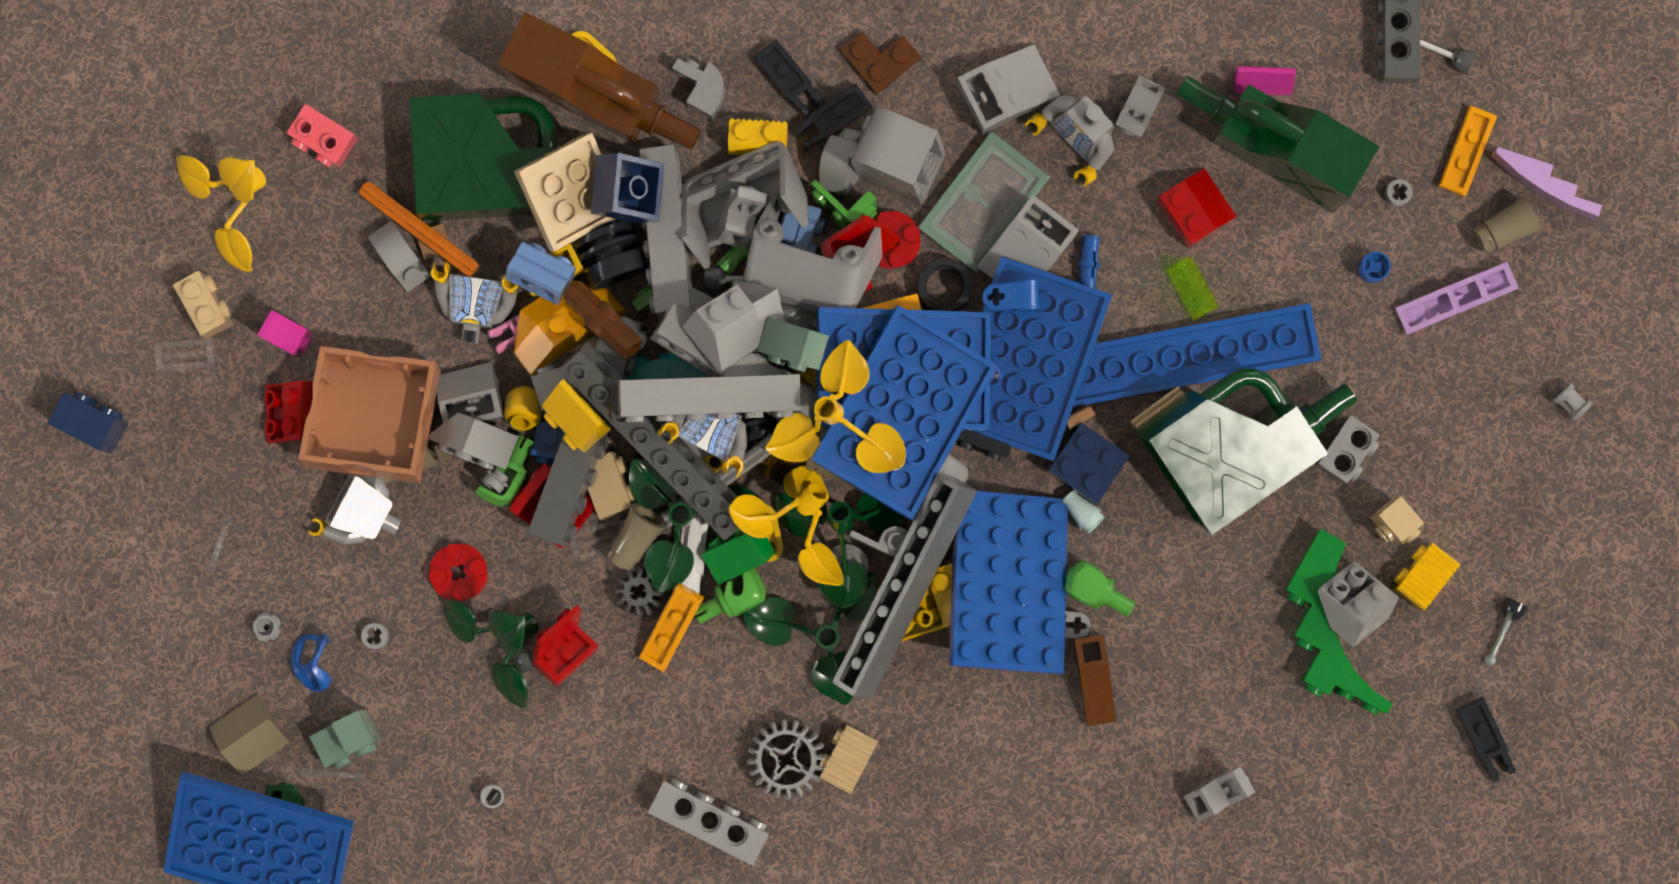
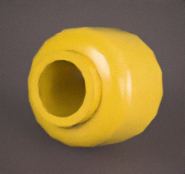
(522, 408)

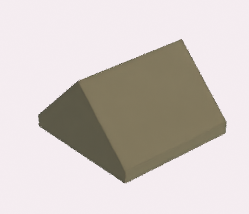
(248, 735)

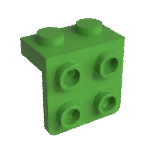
(864, 206)

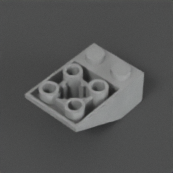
(1007, 88)
(1032, 238)

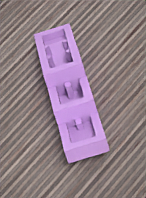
(1536, 176)
(1457, 298)

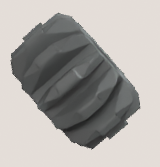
(639, 602)

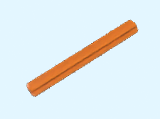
(418, 229)

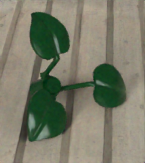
(841, 520)
(666, 562)
(773, 624)
(510, 633)

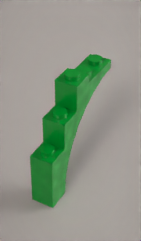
(1329, 664)

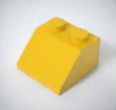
(575, 416)

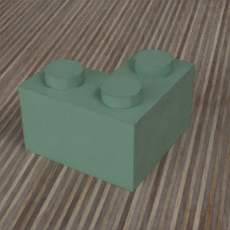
(792, 343)
(345, 738)

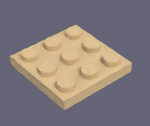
(562, 191)

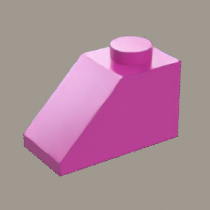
(285, 334)

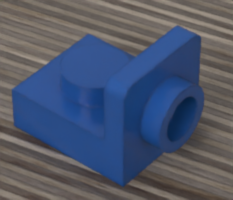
(546, 443)

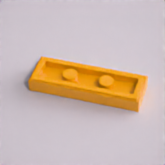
(1467, 151)
(671, 627)

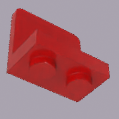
(858, 234)
(526, 501)
(562, 647)

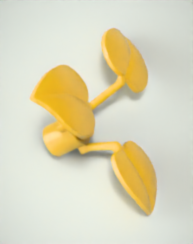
(243, 181)
(842, 372)
(810, 495)

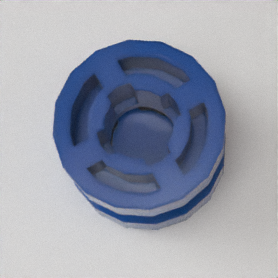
(1379, 265)

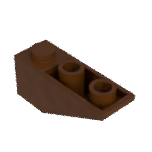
(1094, 679)

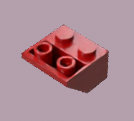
(287, 410)

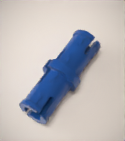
(1088, 260)

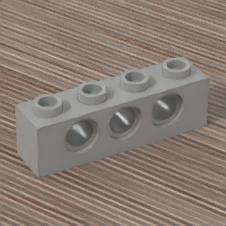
(665, 809)

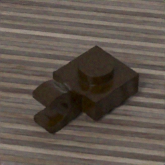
(775, 468)

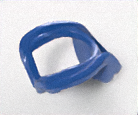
(310, 674)

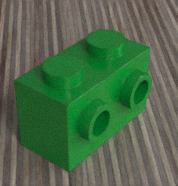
(736, 555)

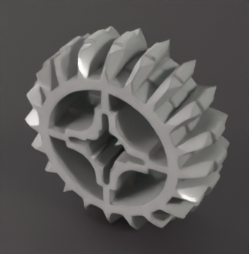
(772, 781)

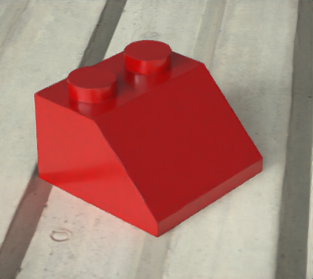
(1196, 208)

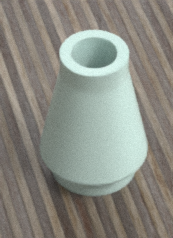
(1083, 512)

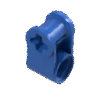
(1018, 296)

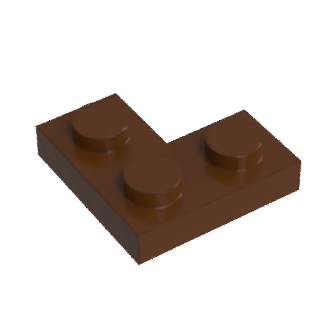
(880, 68)

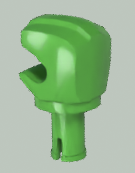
(515, 473)
(1094, 589)
(731, 603)

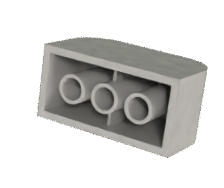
(898, 155)

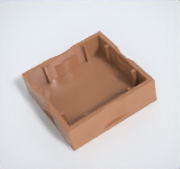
(370, 415)

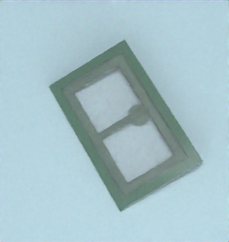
(982, 201)

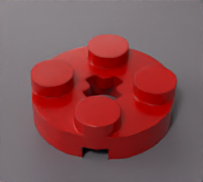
(908, 237)
(475, 568)

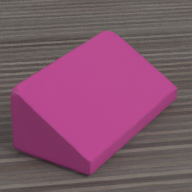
(1266, 79)

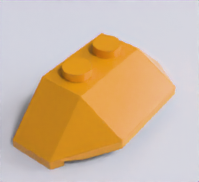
(552, 330)

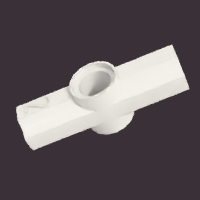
(695, 538)

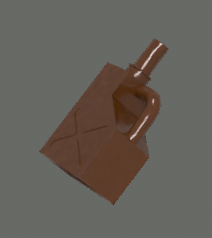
(588, 83)

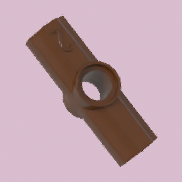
(603, 319)

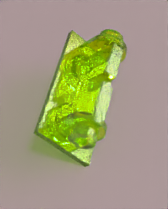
(1192, 288)

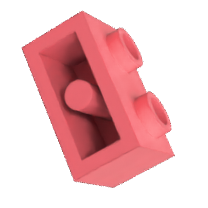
(322, 136)

